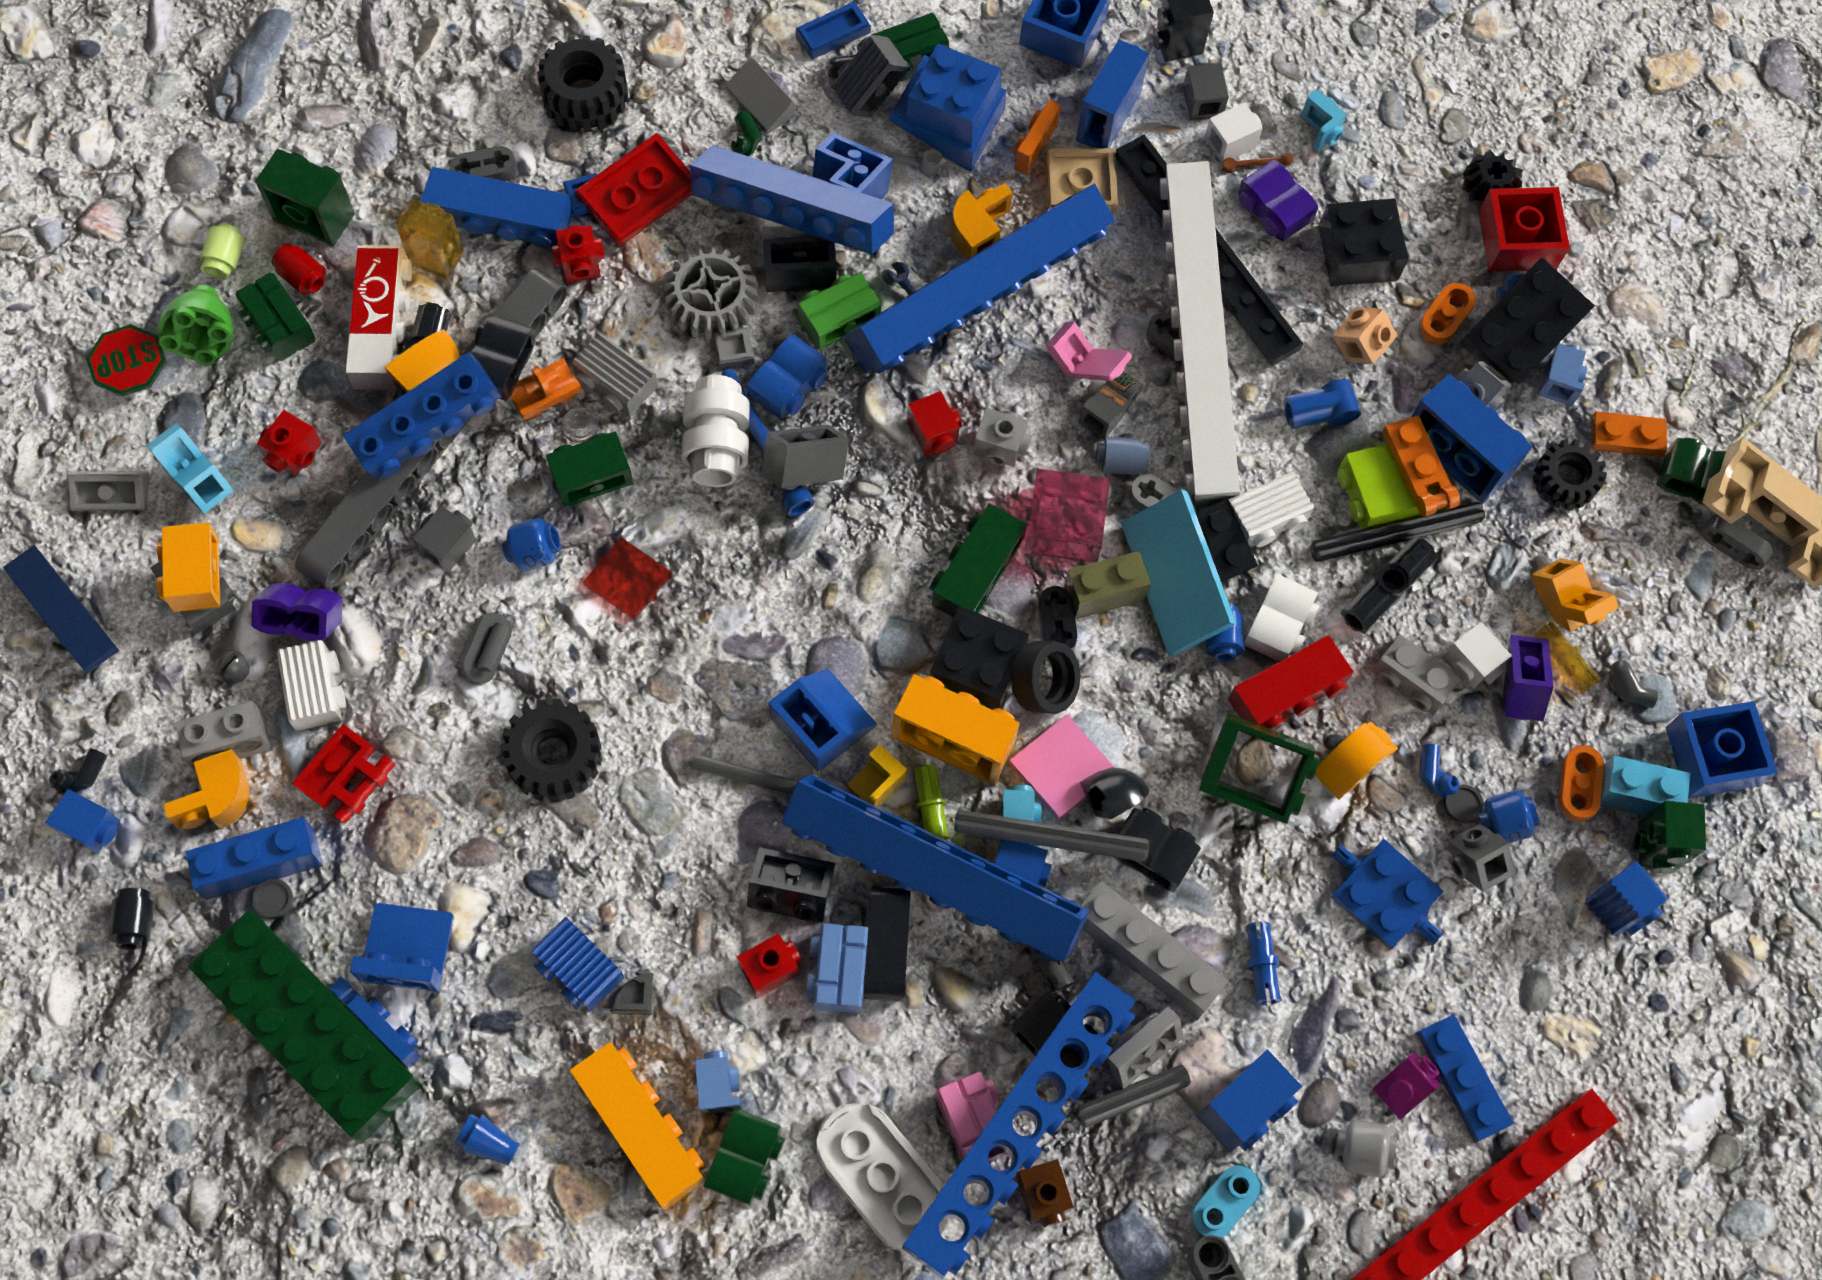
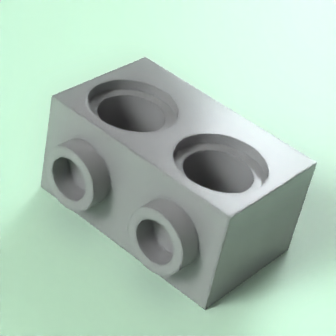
(234, 728)

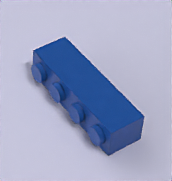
(499, 206)

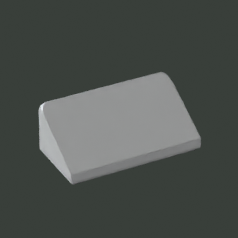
(761, 96)
(108, 490)

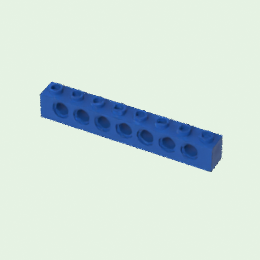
(1096, 999)

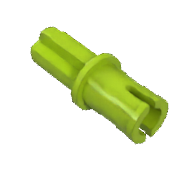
(931, 801)

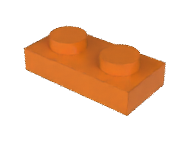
(1042, 127)
(1629, 434)

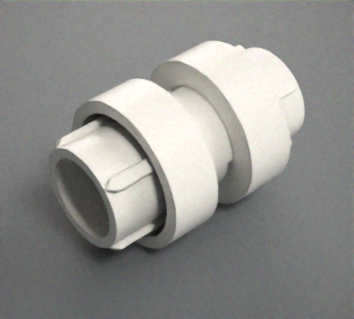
(715, 436)

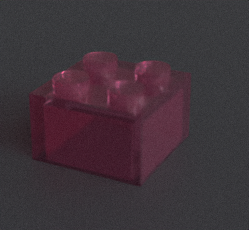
(1067, 515)

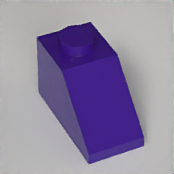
(1527, 678)

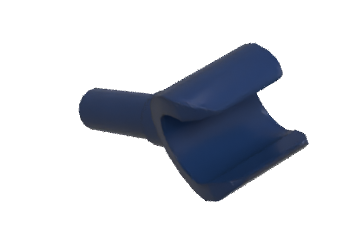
(901, 279)

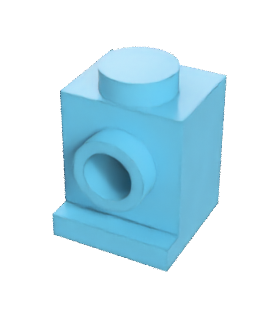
(1020, 804)

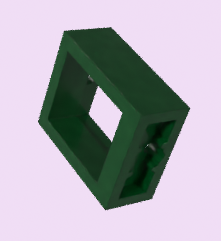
(1293, 797)

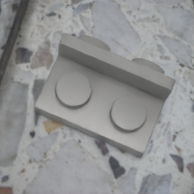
(1416, 675)
(1143, 1046)

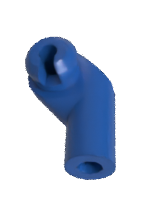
(1432, 776)

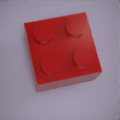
(1523, 227)

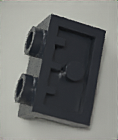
(790, 885)

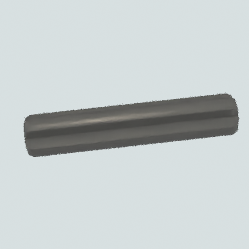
(1133, 1096)

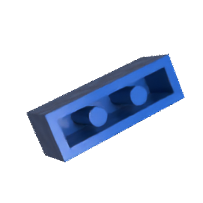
(253, 858)

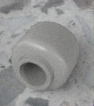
(1366, 1148)

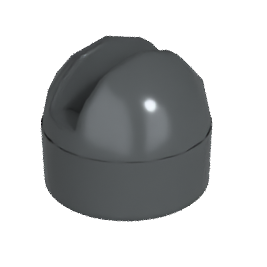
(236, 670)

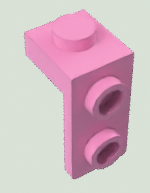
(1080, 360)

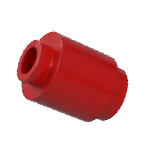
(299, 269)

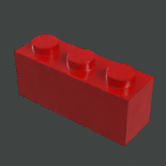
(1292, 685)

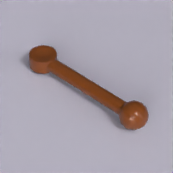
(1230, 164)

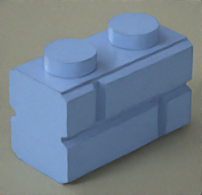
(840, 968)

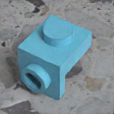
(1325, 118)

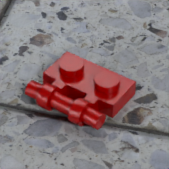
(335, 766)

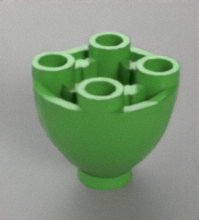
(197, 326)

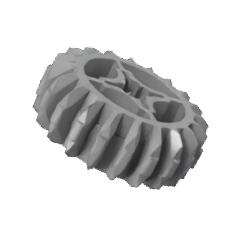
(694, 305)

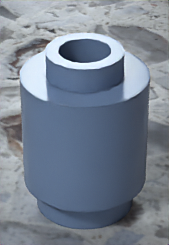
(1122, 455)

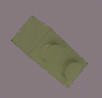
(1107, 584)

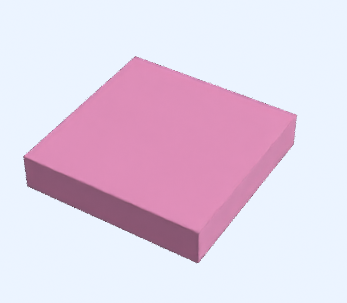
(1057, 765)

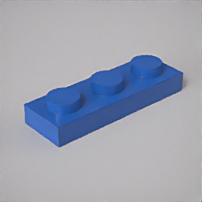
(1465, 1078)

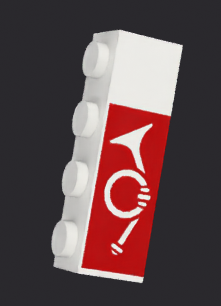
(377, 315)

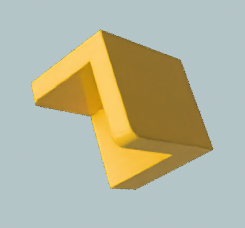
(879, 777)

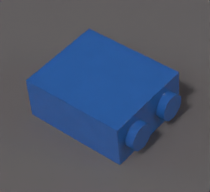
(1112, 95)

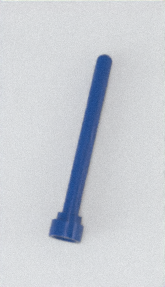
(796, 500)

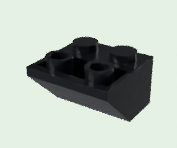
(797, 260)

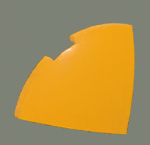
(423, 360)

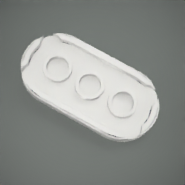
(877, 1171)

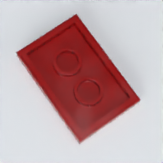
(636, 189)

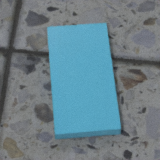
(1182, 574)

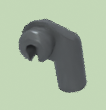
(1627, 686)

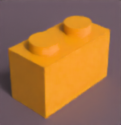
(189, 567)

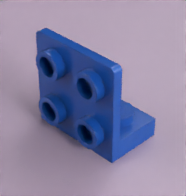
(405, 948)

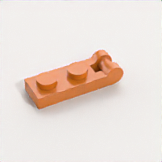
(1420, 466)

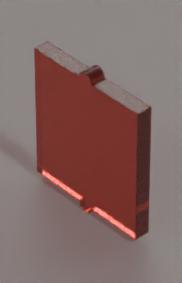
(627, 578)

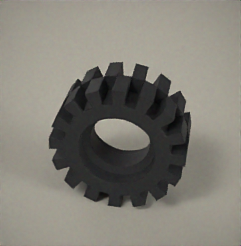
(1578, 458)

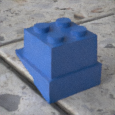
(952, 104)

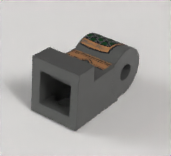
(1110, 404)

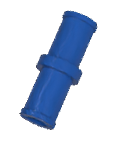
(1263, 963)

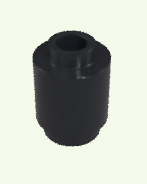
(131, 918)

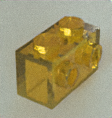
(430, 238)

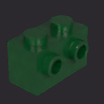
(1671, 836)

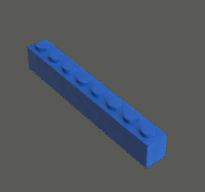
(935, 868)

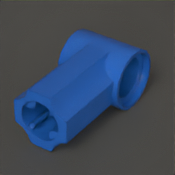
(1332, 404)

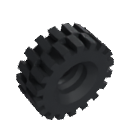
(546, 723)

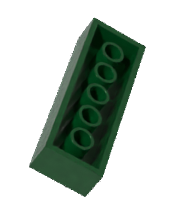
(305, 1026)

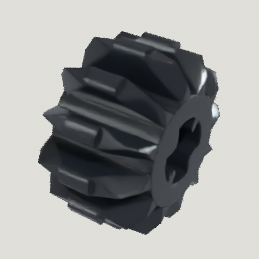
(1490, 173)

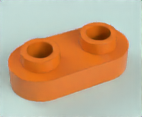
(1446, 316)
(1581, 786)

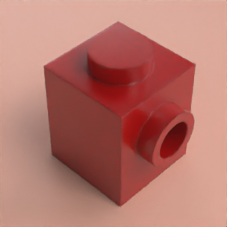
(934, 423)
(769, 964)

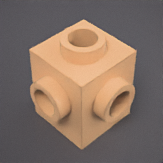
(1365, 335)

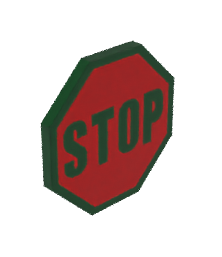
(126, 360)

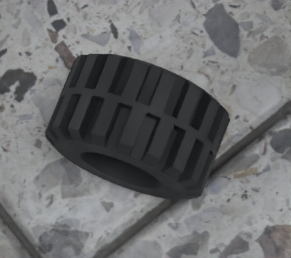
(578, 61)

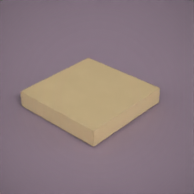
(1077, 168)

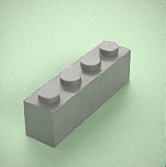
(1151, 951)

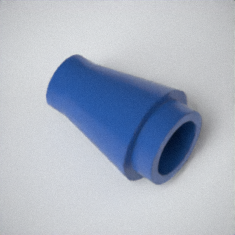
(486, 1140)

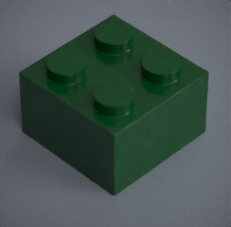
(305, 196)

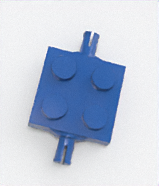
(1387, 894)

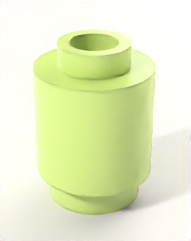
(221, 251)

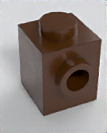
(1045, 1193)

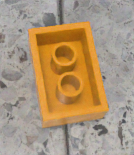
(955, 728)

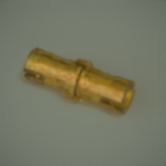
(1568, 658)

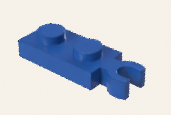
(374, 1016)

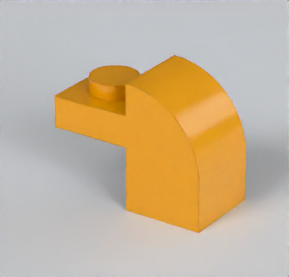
(974, 219)
(1569, 597)
(1354, 759)
(221, 796)

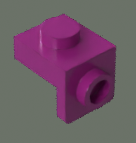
(1408, 1084)

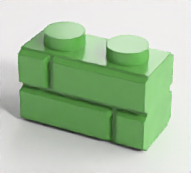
(837, 309)

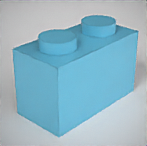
(1641, 786)

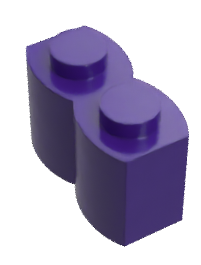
(1277, 200)
(302, 613)

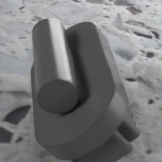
(484, 648)

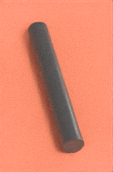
(743, 774)

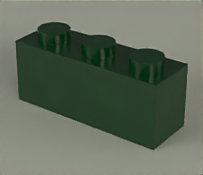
(978, 561)

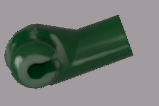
(749, 137)

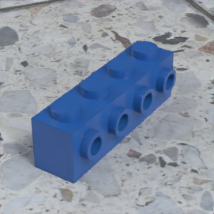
(422, 417)

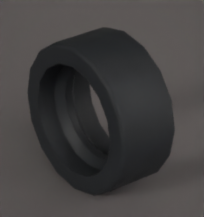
(1026, 677)

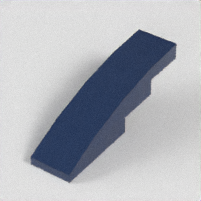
(61, 609)

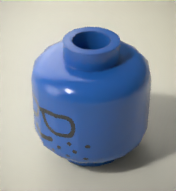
(531, 544)
(1510, 816)

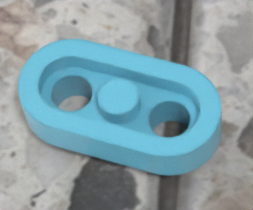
(1225, 1201)

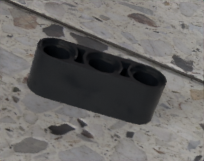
(887, 943)

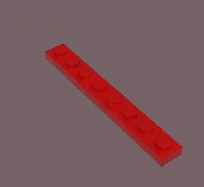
(1493, 1192)

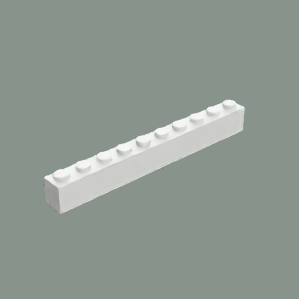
(1201, 334)

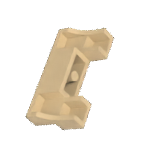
(1773, 497)

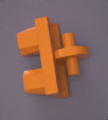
(544, 389)

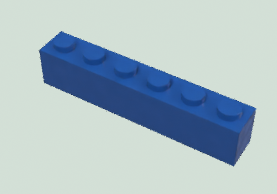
(792, 199)

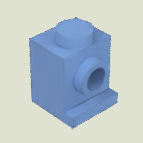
(1564, 374)
(716, 1083)

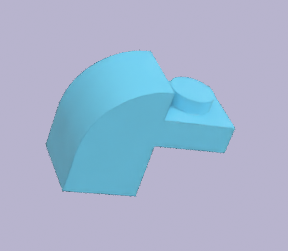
(189, 468)

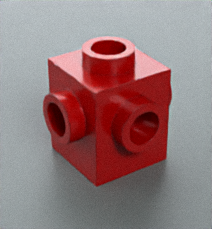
(578, 253)
(288, 444)

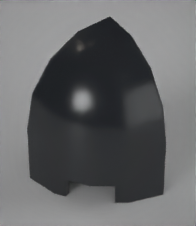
(1114, 791)

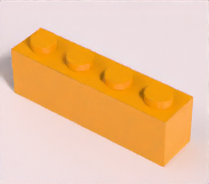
(638, 1126)

